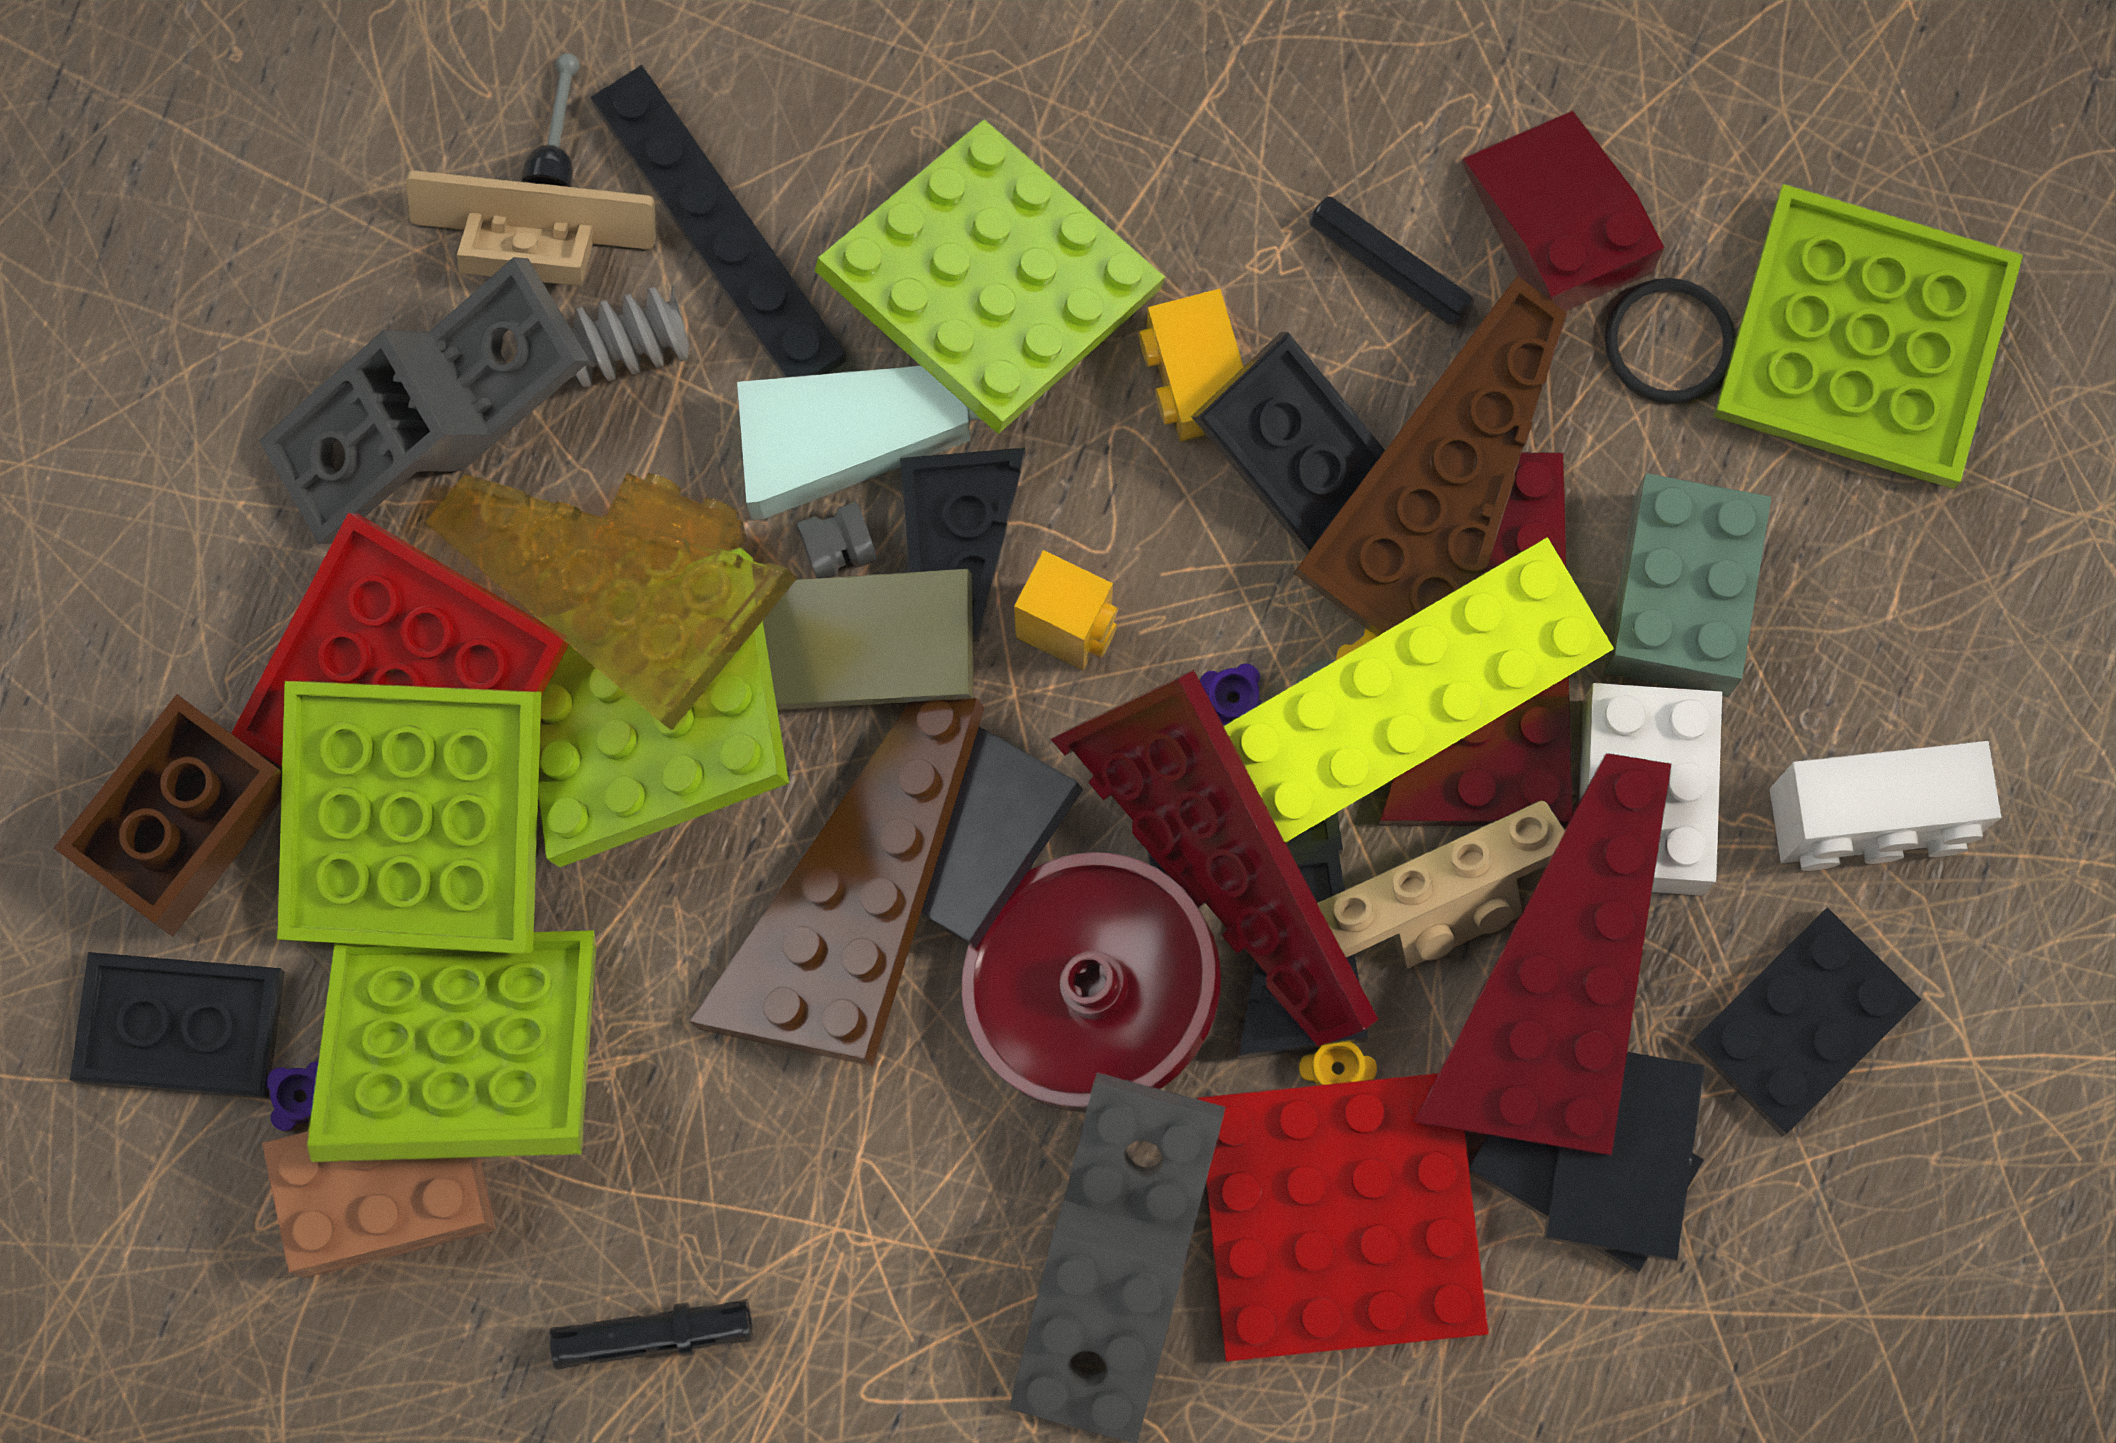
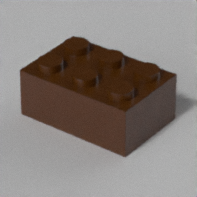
(173, 815)

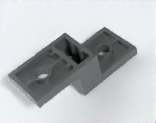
(424, 399)
(1116, 1258)

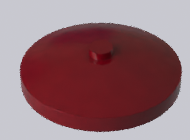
(1090, 976)

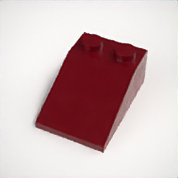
(1564, 212)

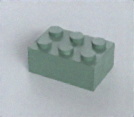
(1688, 584)

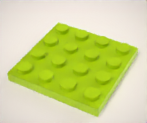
(989, 275)
(1868, 336)
(623, 774)
(409, 816)
(454, 1051)

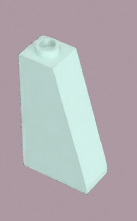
(839, 430)

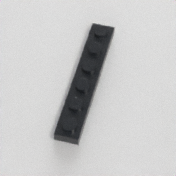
(717, 227)

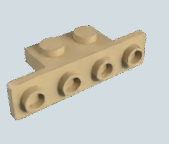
(529, 221)
(1448, 891)

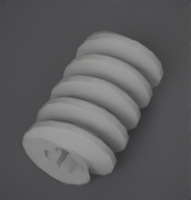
(630, 335)

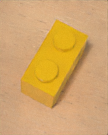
(1194, 355)
(1065, 611)

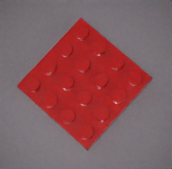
(396, 619)
(1341, 1221)

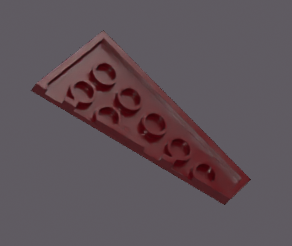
(1526, 750)
(1213, 835)
(1558, 1008)

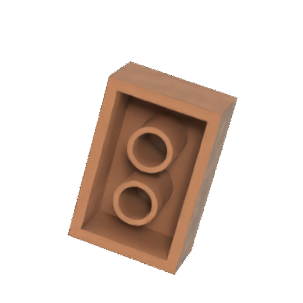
(370, 1209)

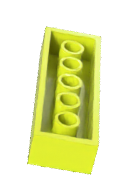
(1417, 689)

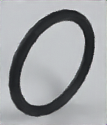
(1637, 385)

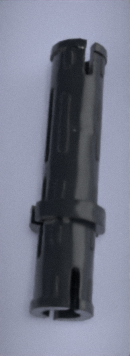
(665, 1332)

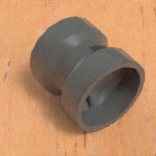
(837, 541)

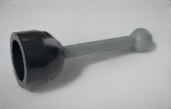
(548, 162)

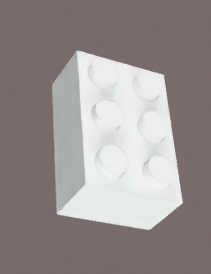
(1673, 729)
(1884, 804)

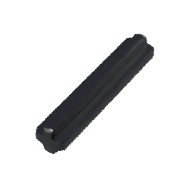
(1390, 260)

